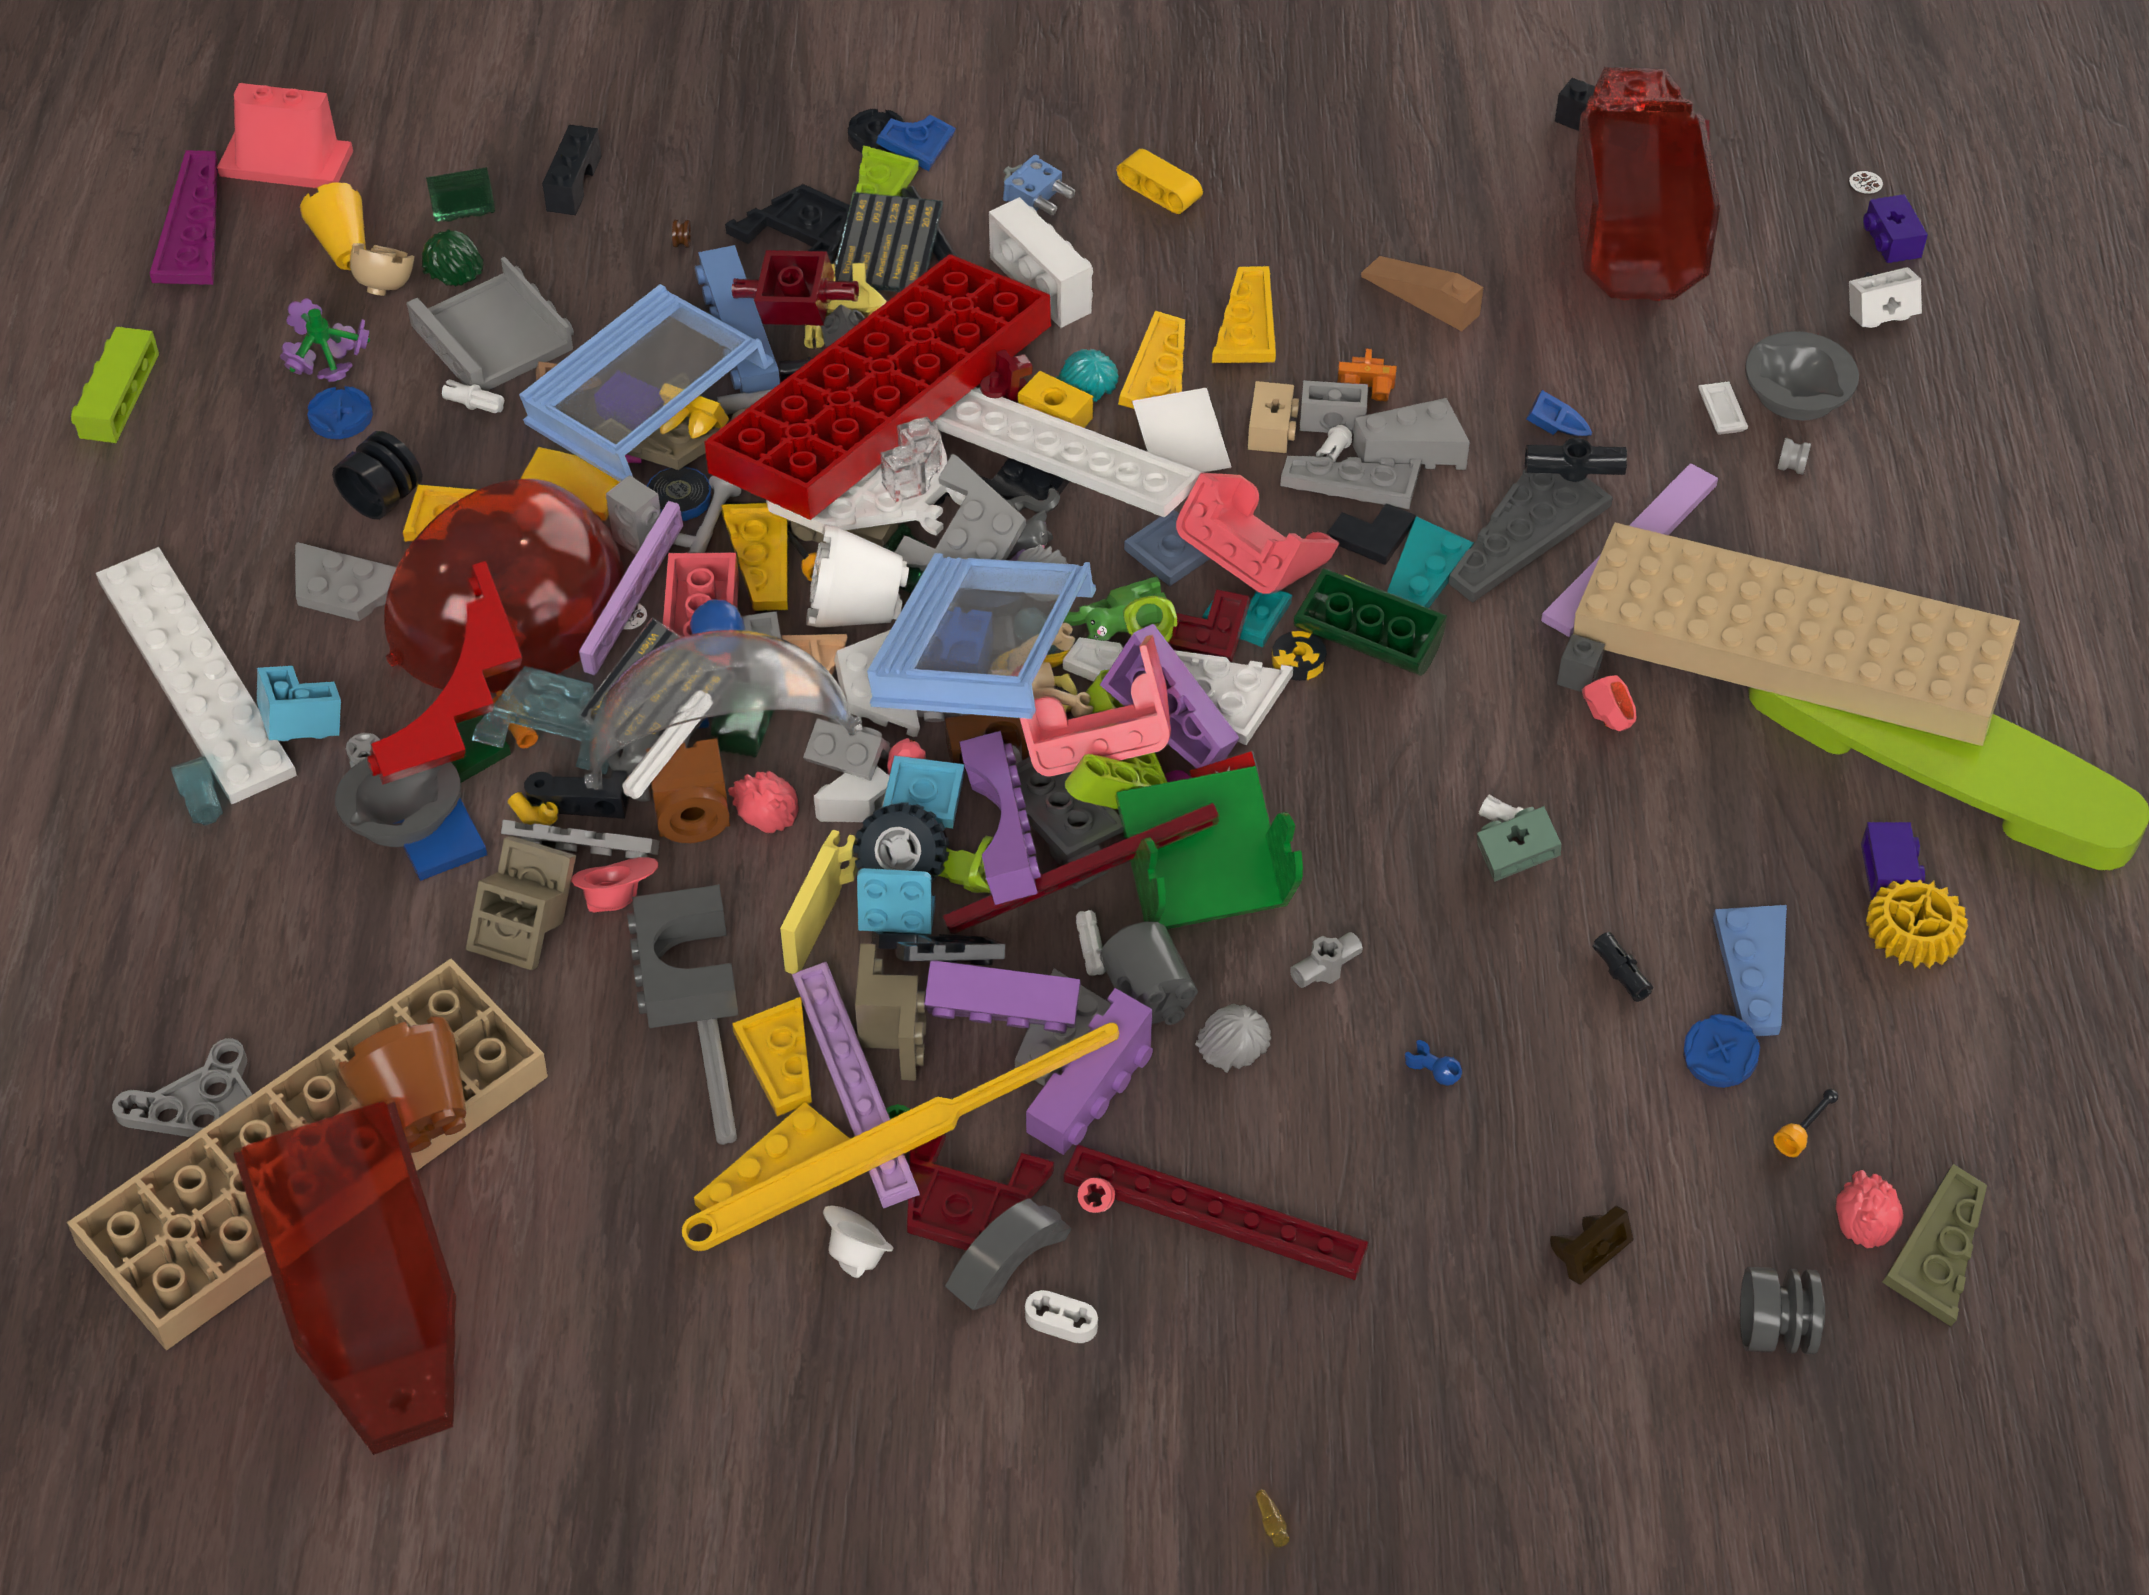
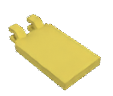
(816, 900)

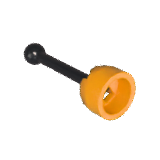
(809, 559)
(1793, 1137)

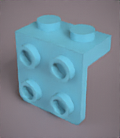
(895, 901)

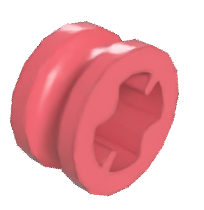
(1085, 1190)

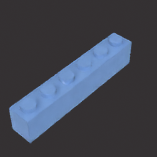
(717, 272)

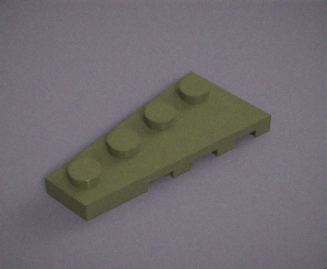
(1938, 1249)

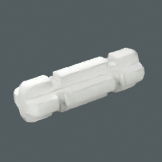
(1090, 942)

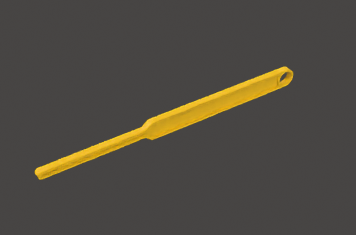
(874, 1147)

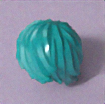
(1090, 372)

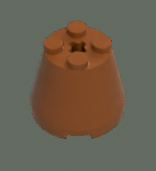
(417, 1071)

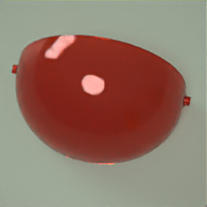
(548, 563)

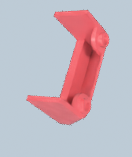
(1117, 733)

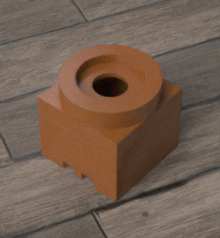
(691, 794)

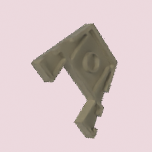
(673, 448)

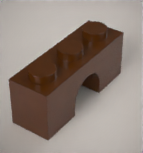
(972, 726)

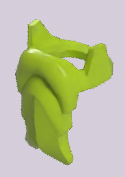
(1168, 620)
(968, 868)

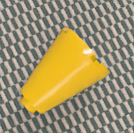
(335, 220)

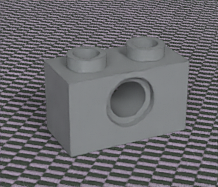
(1331, 404)

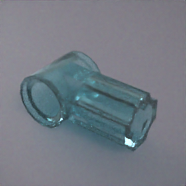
(196, 785)

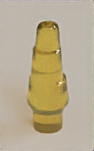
(1272, 1520)

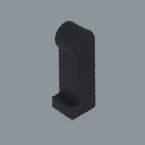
(574, 798)

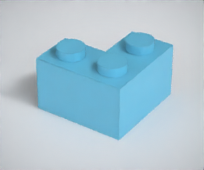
(296, 709)

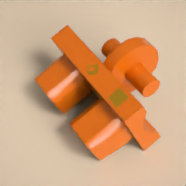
(1371, 372)

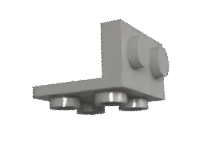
(853, 754)

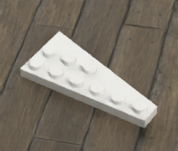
(1237, 690)

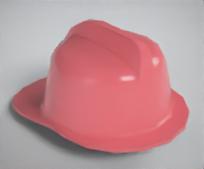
(613, 885)

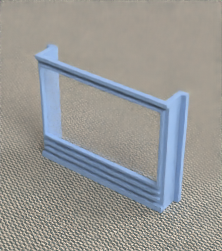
(634, 378)
(975, 636)

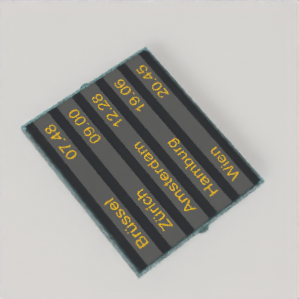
(890, 237)

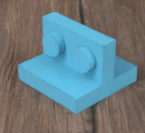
(928, 784)

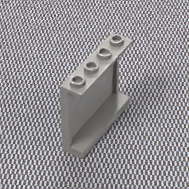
(493, 329)

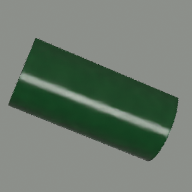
(1372, 622)

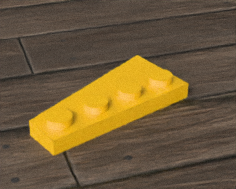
(1248, 320)

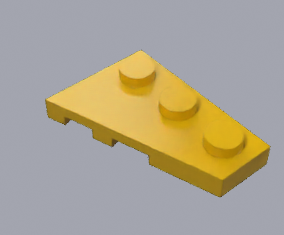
(778, 1054)

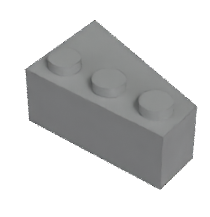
(1413, 432)

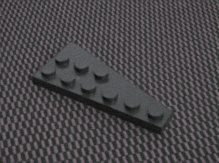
(1525, 525)

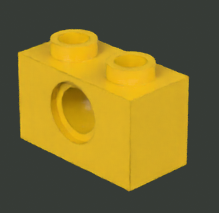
(1057, 399)

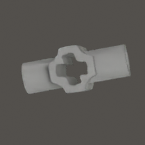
(1326, 959)

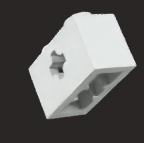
(1885, 297)

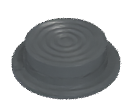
(1801, 374)
(418, 799)

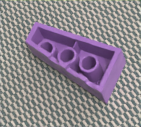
(1195, 722)
(1002, 995)
(1088, 1083)

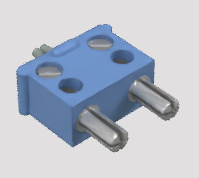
(1035, 184)

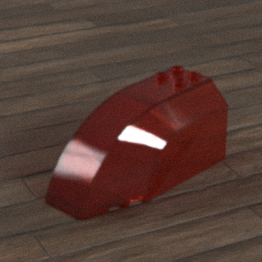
(1644, 187)
(358, 1269)

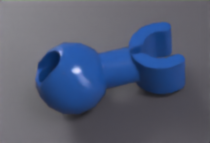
(1444, 1069)

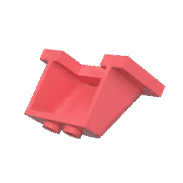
(284, 138)

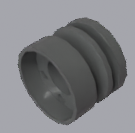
(1785, 1310)

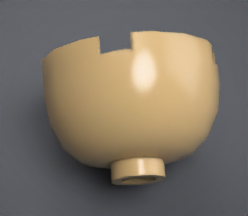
(380, 268)

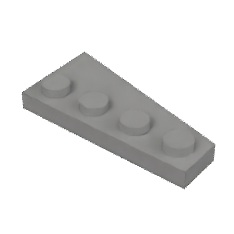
(1354, 480)
(569, 838)

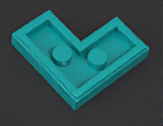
(1262, 616)

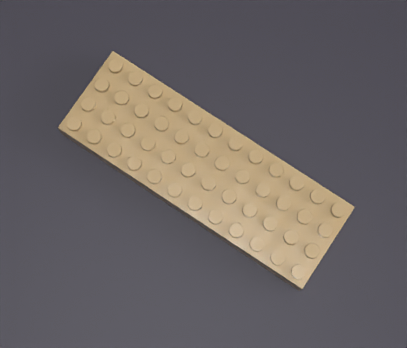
(1798, 632)
(182, 1230)

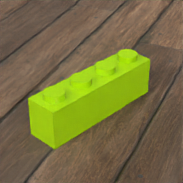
(115, 385)

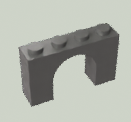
(676, 993)

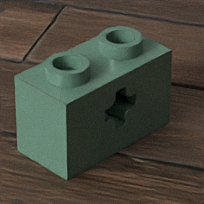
(1506, 856)

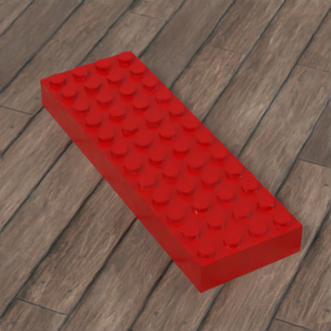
(897, 365)

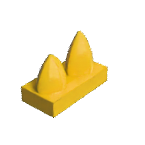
(703, 416)

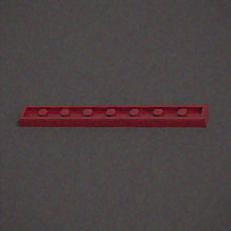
(1086, 867)
(1220, 1212)

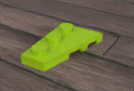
(885, 172)

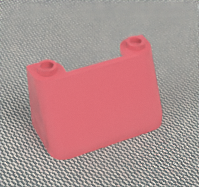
(1223, 527)

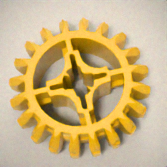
(1937, 932)

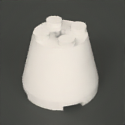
(854, 581)

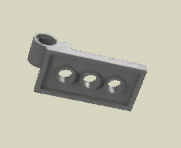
(1054, 823)

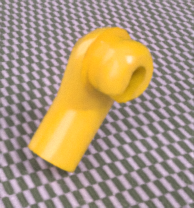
(531, 814)

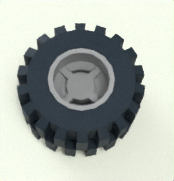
(902, 839)

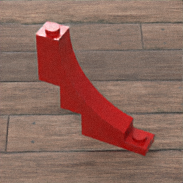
(486, 651)

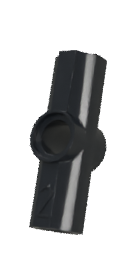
(1575, 459)

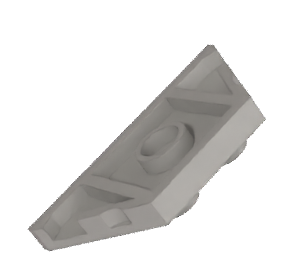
(339, 582)

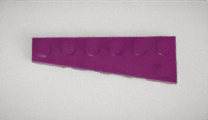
(188, 234)

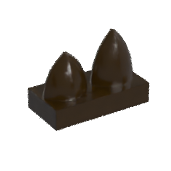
(1600, 1242)

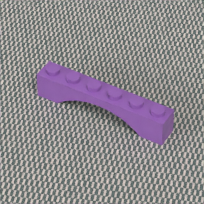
(1007, 858)

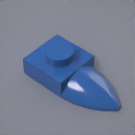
(1556, 416)

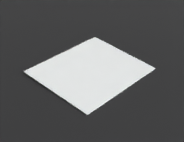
(1183, 429)

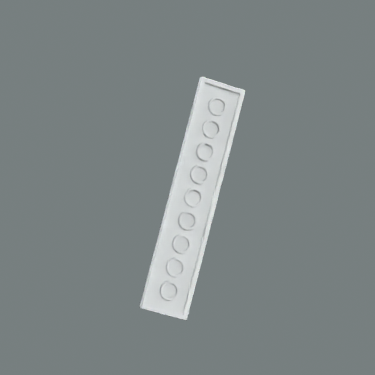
(1069, 452)
(195, 675)

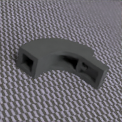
(1001, 1249)

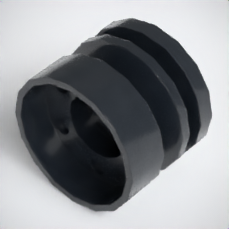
(377, 475)

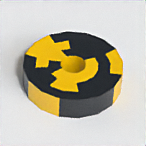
(1300, 643)

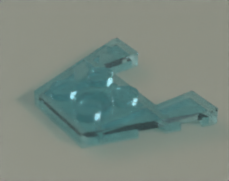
(542, 703)

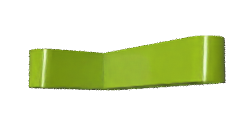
(1100, 778)

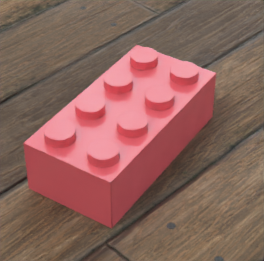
(695, 580)

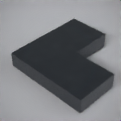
(1374, 540)

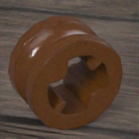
(681, 233)

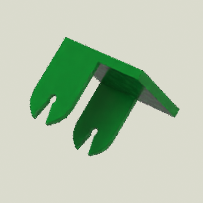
(1220, 870)

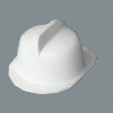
(854, 1241)

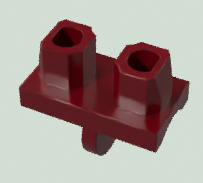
(1006, 379)

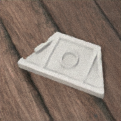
(853, 680)

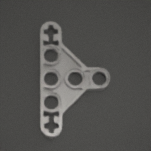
(188, 1095)

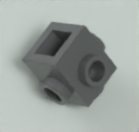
(839, 323)

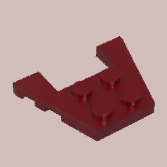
(960, 1206)

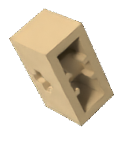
(1271, 417)

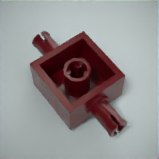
(795, 288)

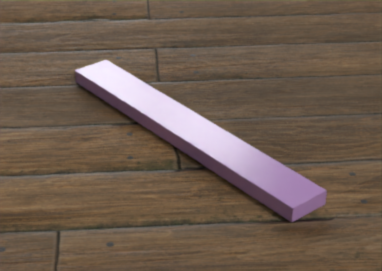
(1660, 516)
(851, 1075)

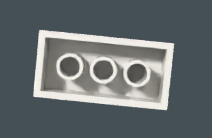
(1040, 258)

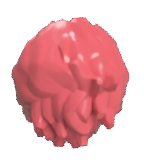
(765, 801)
(1869, 1210)

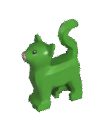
(1106, 616)

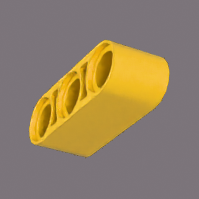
(1159, 181)

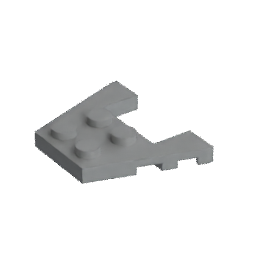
(981, 528)

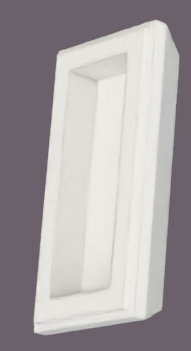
(1723, 408)

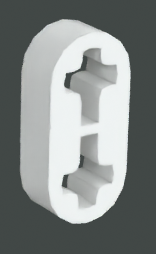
(1061, 1316)

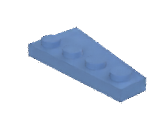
(1754, 963)

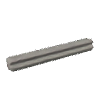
(717, 1081)

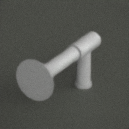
(722, 492)

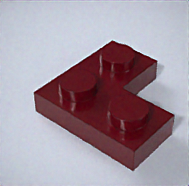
(1216, 634)

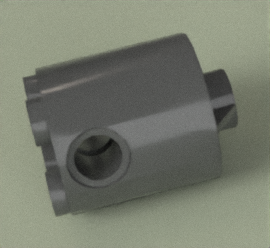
(1150, 970)

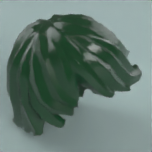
(451, 258)

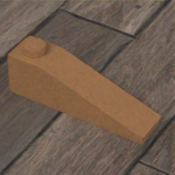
(1433, 290)

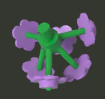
(334, 341)

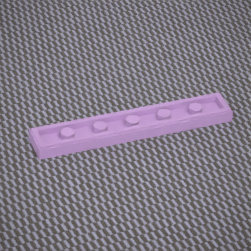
(631, 588)

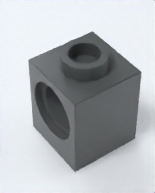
(1580, 663)

